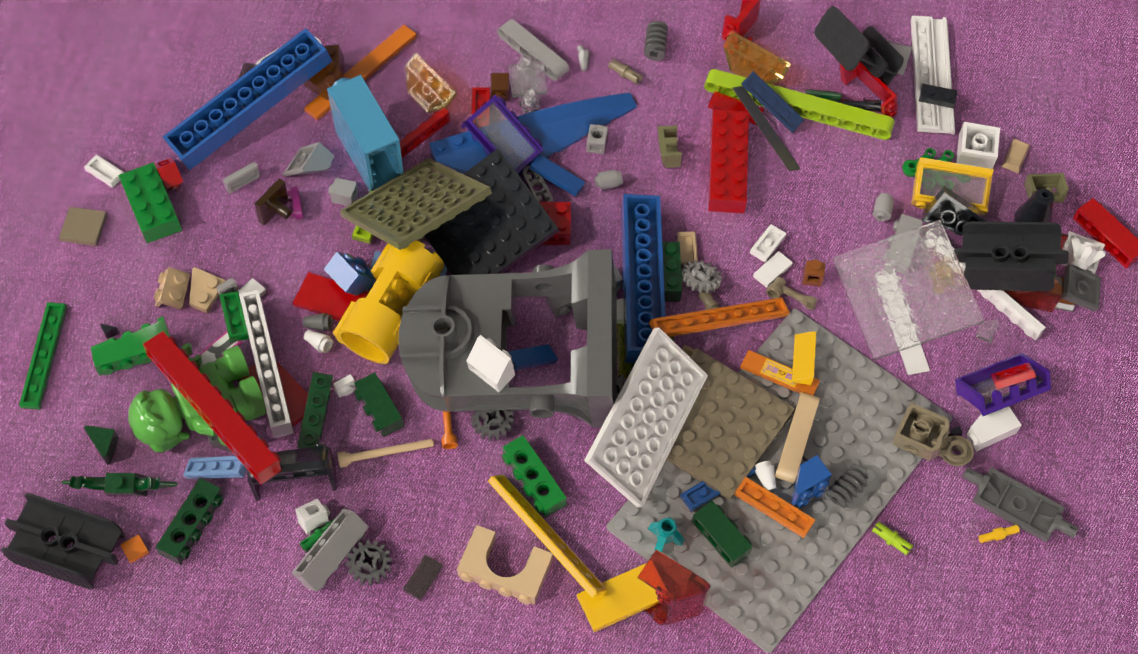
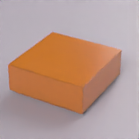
(134, 548)

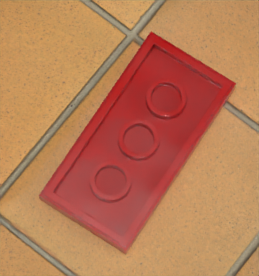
(324, 296)
(294, 394)

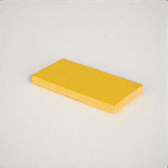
(623, 598)

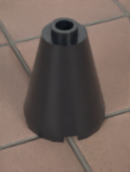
(1036, 208)

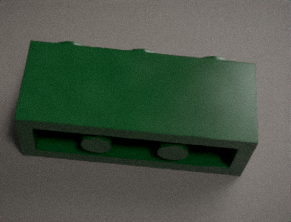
(672, 271)
(378, 405)
(722, 533)

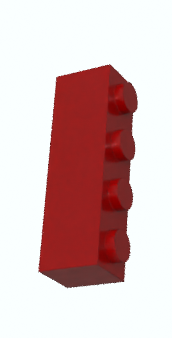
(1109, 231)

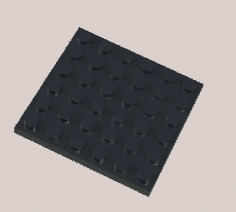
(495, 230)

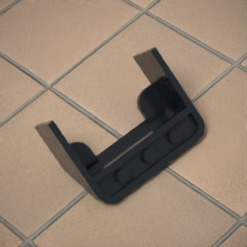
(300, 464)

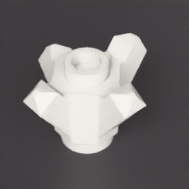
(1085, 254)

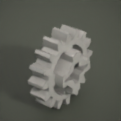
(701, 276)

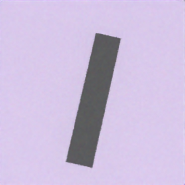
(766, 128)

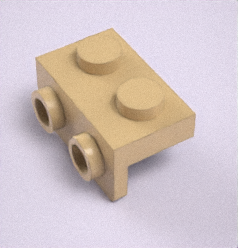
(172, 288)

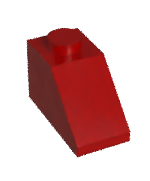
(169, 173)

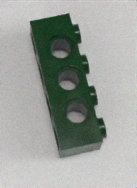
(315, 410)
(201, 492)

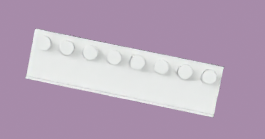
(931, 67)

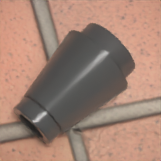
(318, 322)

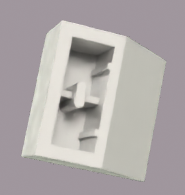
(491, 363)

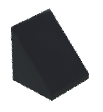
(109, 331)

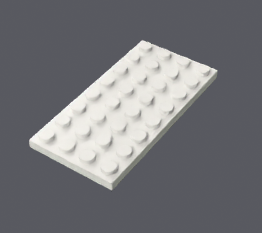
(646, 418)

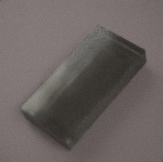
(423, 578)

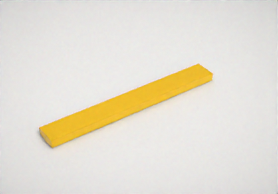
(548, 536)

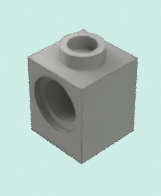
(597, 139)

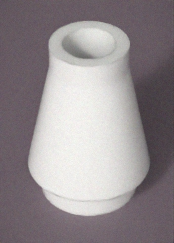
(321, 342)
(766, 475)

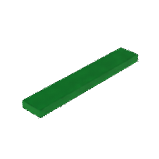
(43, 356)

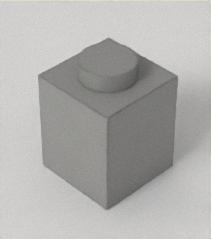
(343, 191)

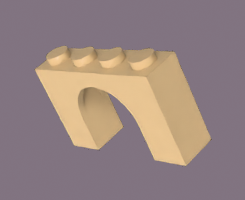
(523, 586)

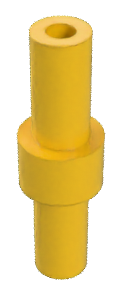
(999, 533)

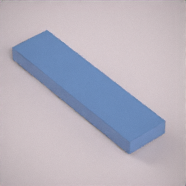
(214, 467)

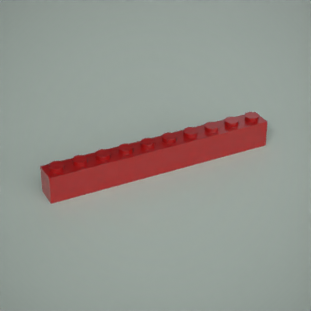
(212, 407)

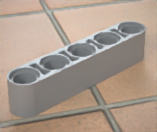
(530, 46)

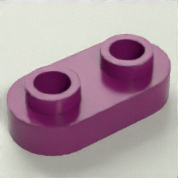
(294, 197)

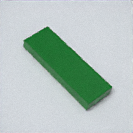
(234, 316)

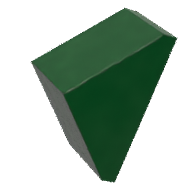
(104, 440)

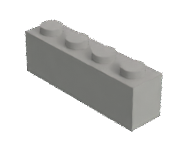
(330, 550)

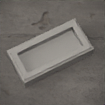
(241, 177)

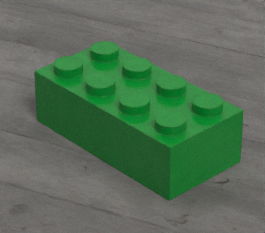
(150, 202)

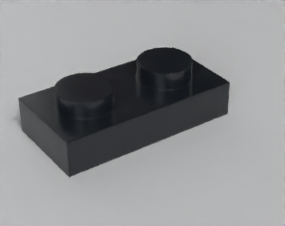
(938, 95)

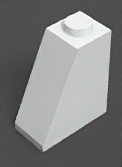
(993, 428)

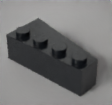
(952, 211)

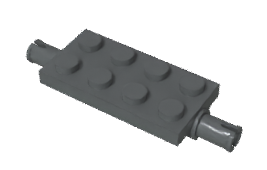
(1019, 504)

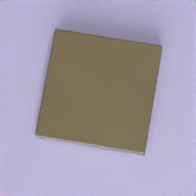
(83, 226)

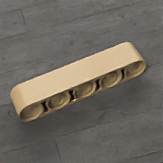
(797, 437)

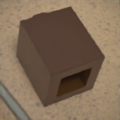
(500, 85)

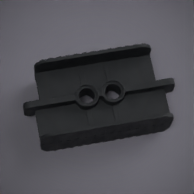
(852, 46)
(1035, 241)
(44, 518)

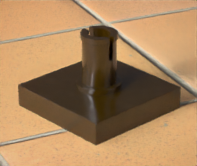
(273, 202)

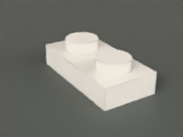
(768, 243)

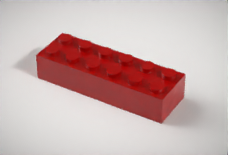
(728, 161)

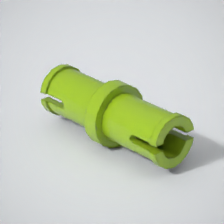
(892, 538)

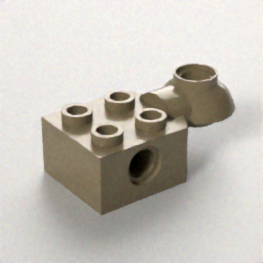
(927, 437)

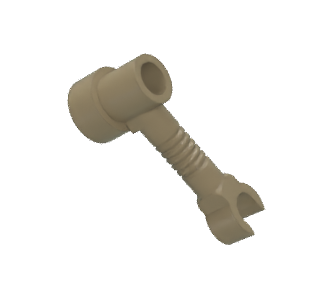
(778, 287)

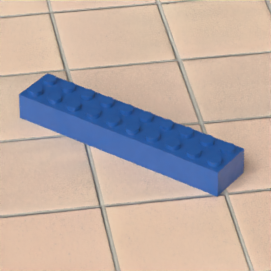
(247, 98)
(641, 270)

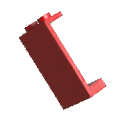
(889, 98)

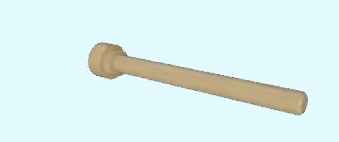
(346, 458)

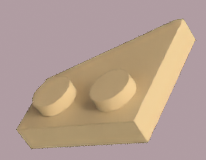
(203, 290)

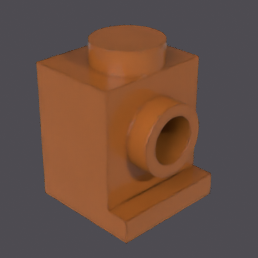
(813, 268)

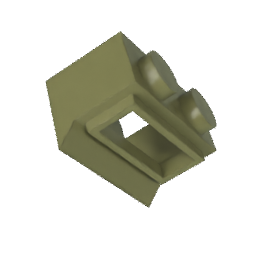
(668, 146)
(1047, 181)

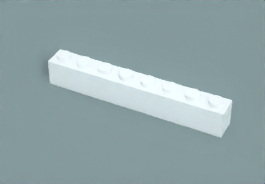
(266, 364)

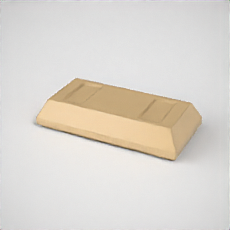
(1016, 156)
(688, 247)

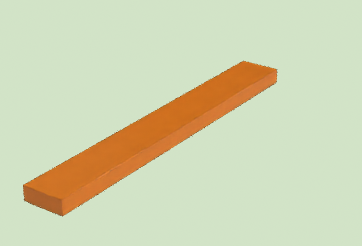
(367, 66)
(721, 317)

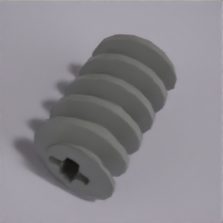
(656, 40)
(848, 485)

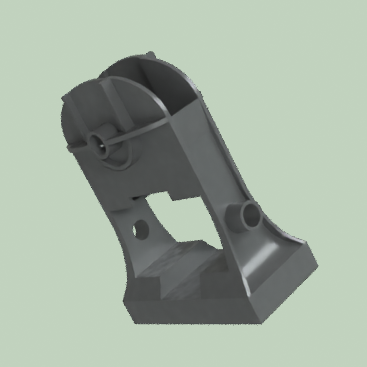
(456, 309)

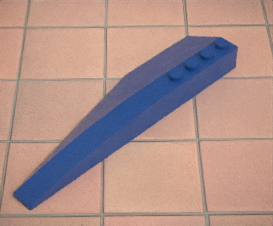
(553, 127)

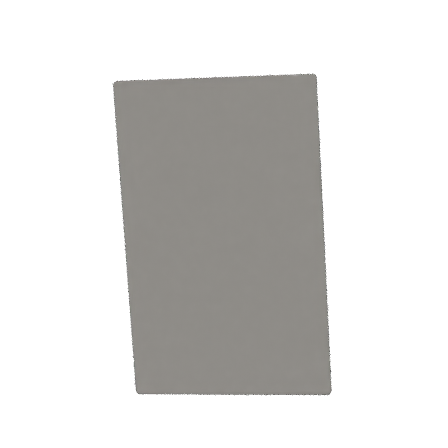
(785, 572)

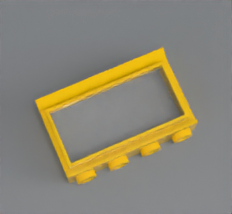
(967, 181)

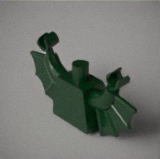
(120, 484)

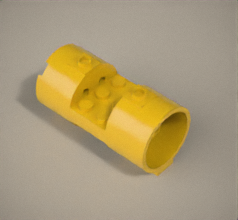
(373, 322)

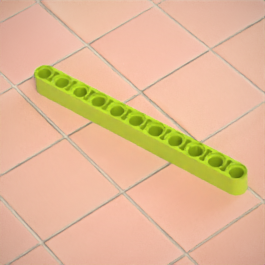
(811, 107)

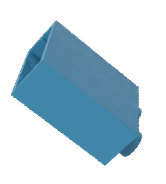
(365, 132)

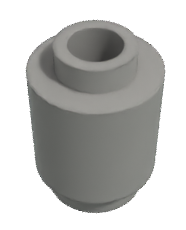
(608, 179)
(883, 207)

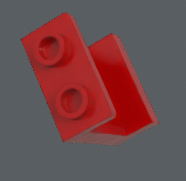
(744, 21)

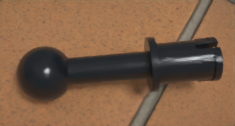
(866, 104)

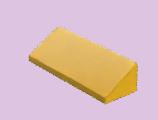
(804, 358)

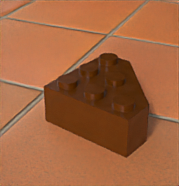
(328, 75)

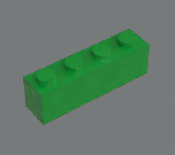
(126, 351)

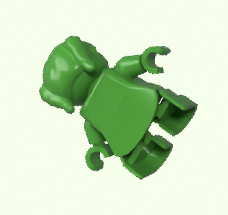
(158, 416)

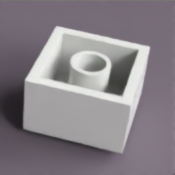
(978, 145)

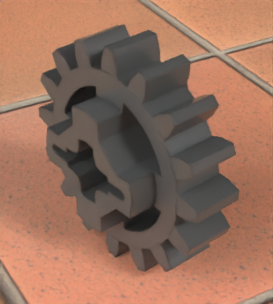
(495, 426)
(360, 567)

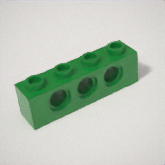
(521, 449)

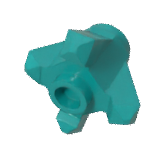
(666, 532)

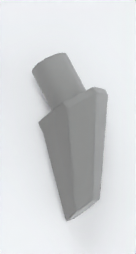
(583, 57)

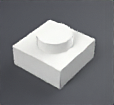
(344, 386)

